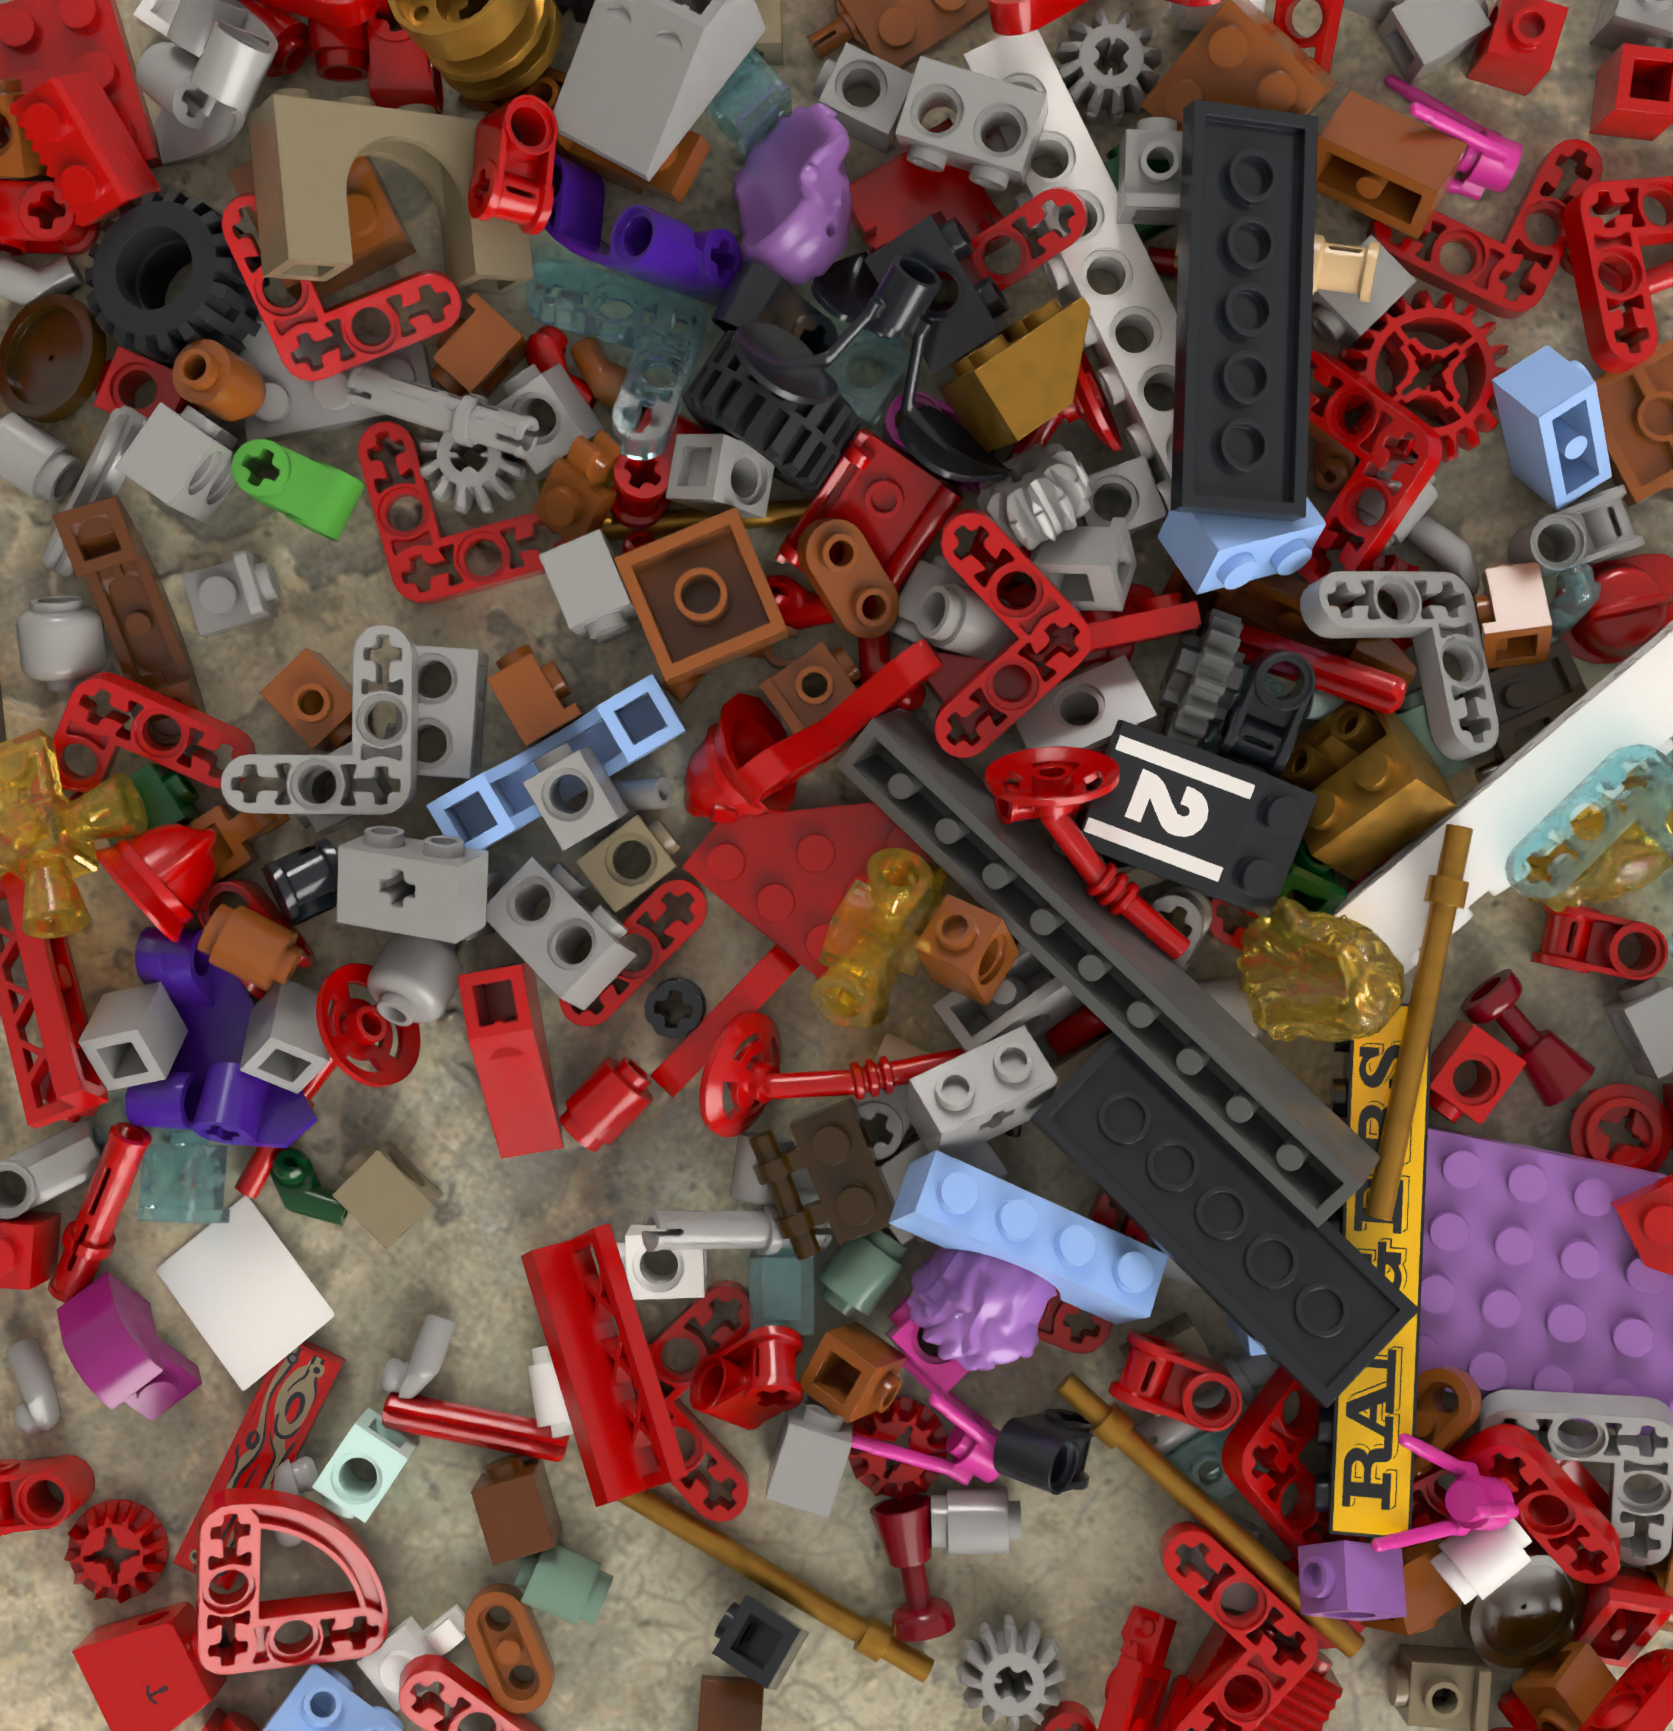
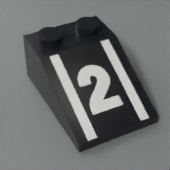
(1198, 819)

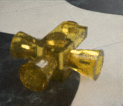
(51, 837)
(875, 937)

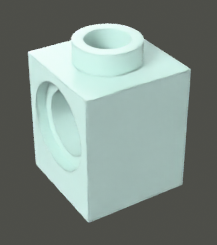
(382, 1447)

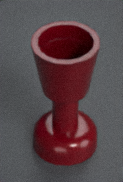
(1551, 1064)
(907, 1542)

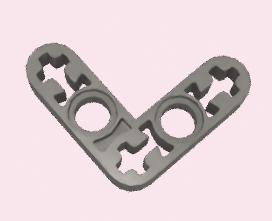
(1433, 631)
(368, 751)
(1625, 1452)

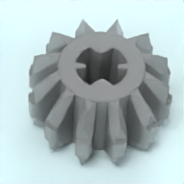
(1107, 43)
(469, 483)
(1038, 496)
(997, 1690)

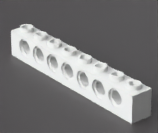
(1108, 246)

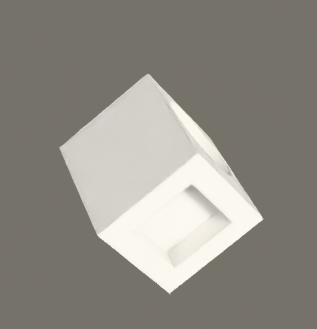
(687, 1281)

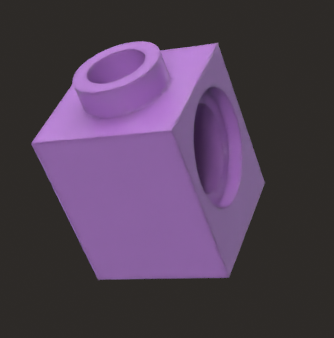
(1351, 1581)

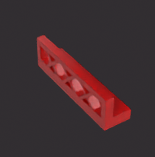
(60, 1016)
(598, 1366)

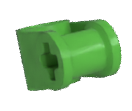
(304, 491)

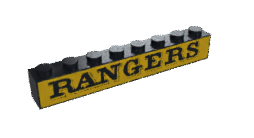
(1367, 1470)

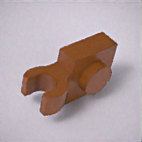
(575, 492)
(234, 836)

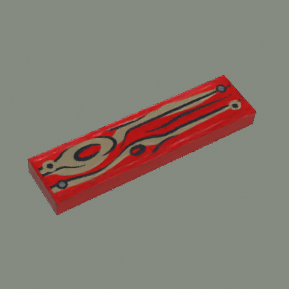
(269, 1435)

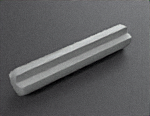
(98, 478)

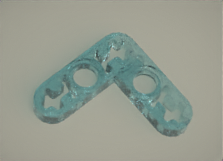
(652, 343)
(1643, 805)

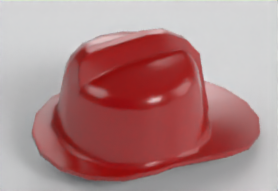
(1630, 610)

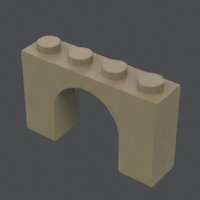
(302, 172)

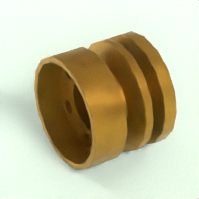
(484, 45)

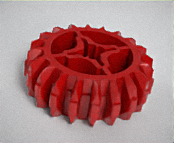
(1409, 357)

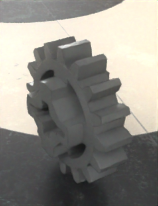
(1202, 678)

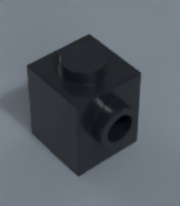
(758, 1641)

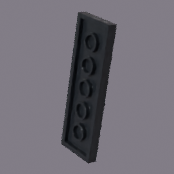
(1244, 312)
(1250, 1249)

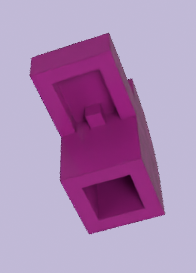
(117, 1351)

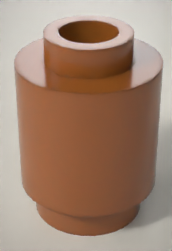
(218, 380)
(250, 946)

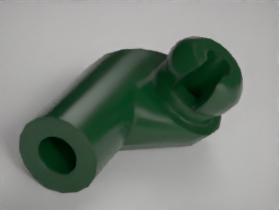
(301, 1188)

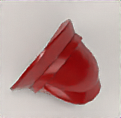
(740, 734)
(164, 872)

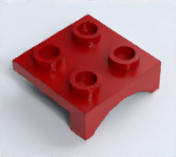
(904, 194)

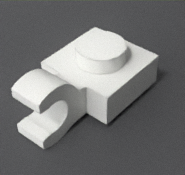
(405, 1644)

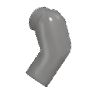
(1447, 549)
(426, 1360)
(37, 1386)
(294, 1479)

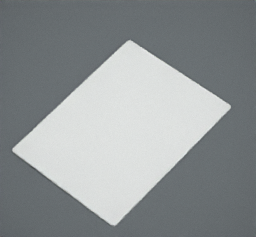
(245, 1293)

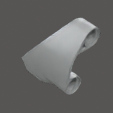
(206, 76)

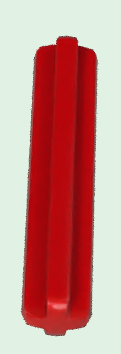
(1332, 673)
(473, 1426)

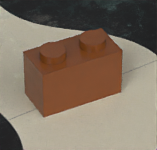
(1385, 164)

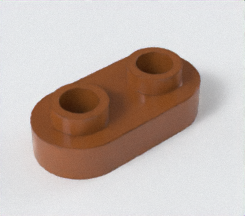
(851, 580)
(1434, 1420)
(507, 1645)

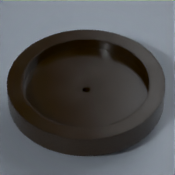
(51, 358)
(1527, 1615)

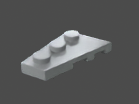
(306, 407)

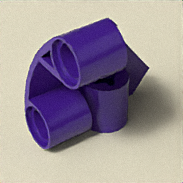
(642, 239)
(205, 1081)

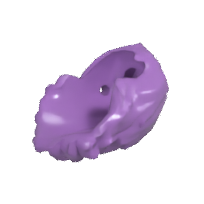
(796, 195)
(978, 1307)

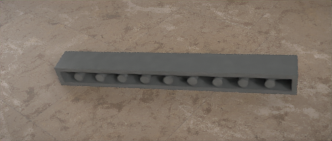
(1111, 967)

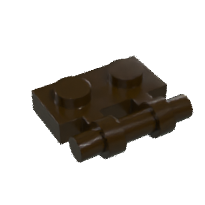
(1529, 695)
(843, 1173)

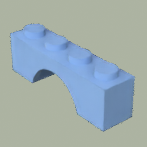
(618, 732)
(986, 1215)

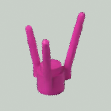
(1489, 156)
(969, 1442)
(1470, 1500)

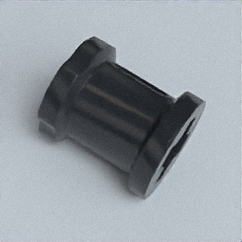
(660, 1018)

